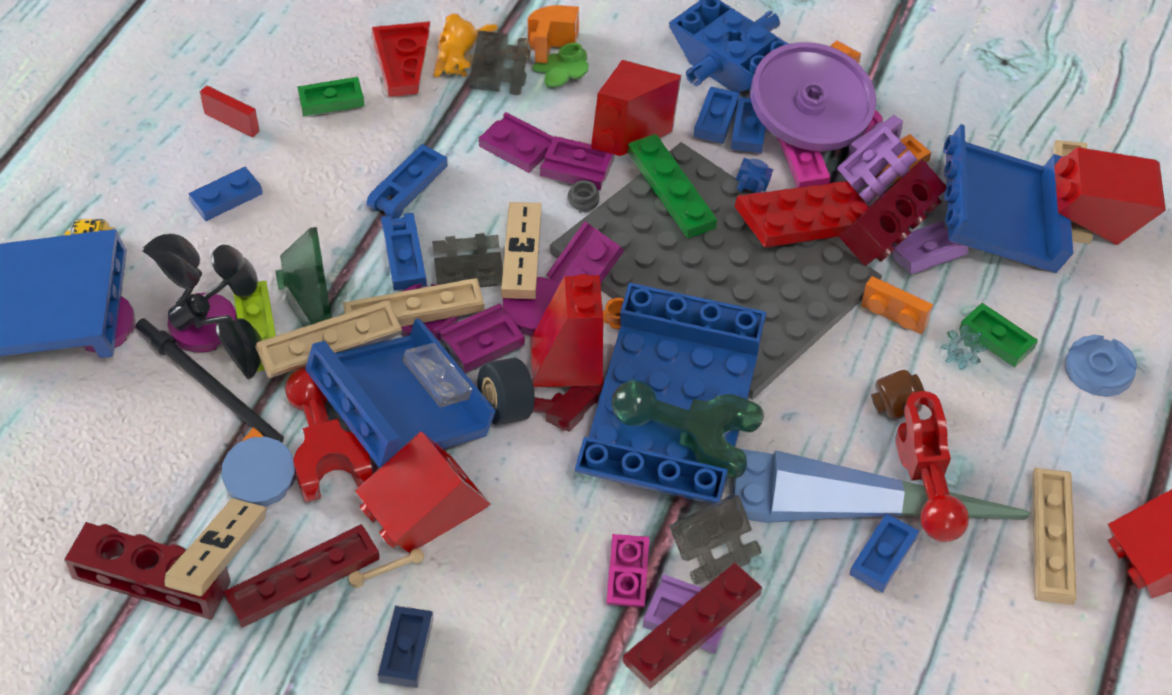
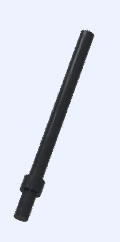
(166, 345)

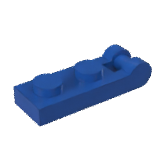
(407, 181)
(403, 251)

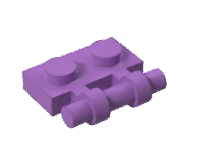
(873, 158)

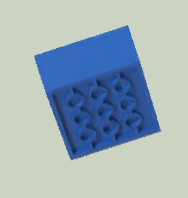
(683, 352)

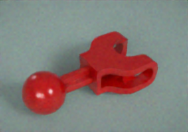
(325, 442)
(926, 455)

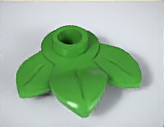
(567, 63)

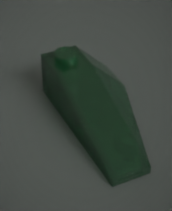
(304, 279)

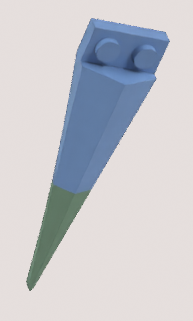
(801, 488)

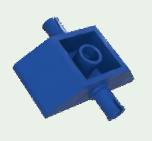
(724, 43)

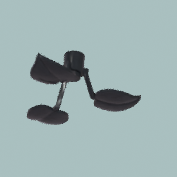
(179, 263)

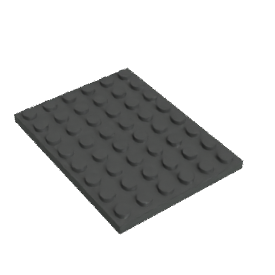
(798, 284)

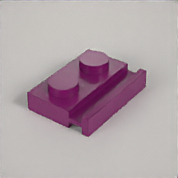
(516, 142)
(575, 162)
(587, 254)
(482, 338)

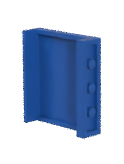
(1004, 205)
(61, 292)
(387, 402)

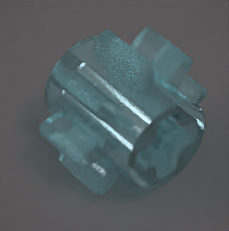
(957, 354)

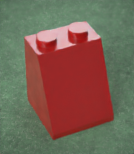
(633, 106)
(1109, 192)
(570, 336)
(419, 495)
(1146, 543)

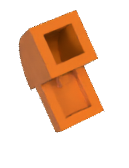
(552, 28)

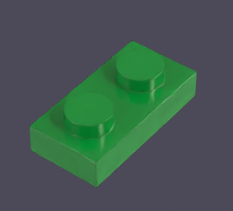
(330, 96)
(1000, 334)

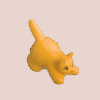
(454, 43)

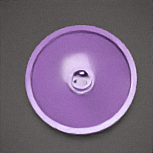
(813, 96)

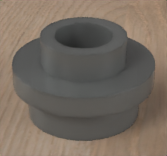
(583, 196)

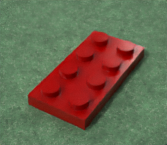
(801, 212)

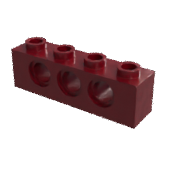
(893, 213)
(91, 563)

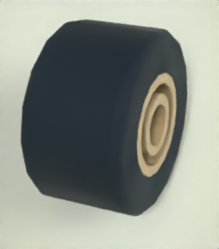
(508, 389)

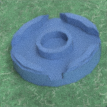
(1100, 365)
(258, 471)

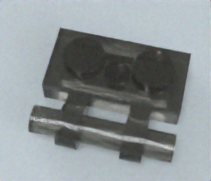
(489, 62)
(482, 265)
(711, 528)

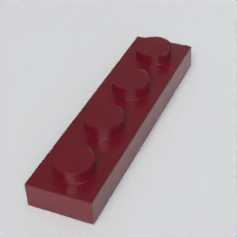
(301, 575)
(692, 625)

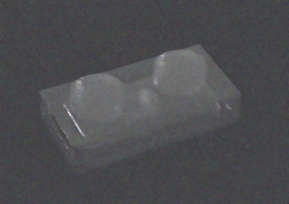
(437, 375)

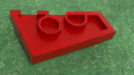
(401, 55)

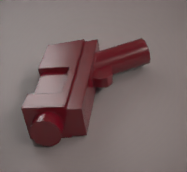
(568, 409)

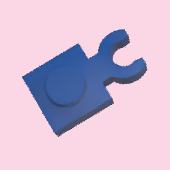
(753, 175)

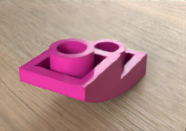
(628, 570)

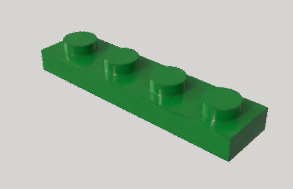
(672, 186)

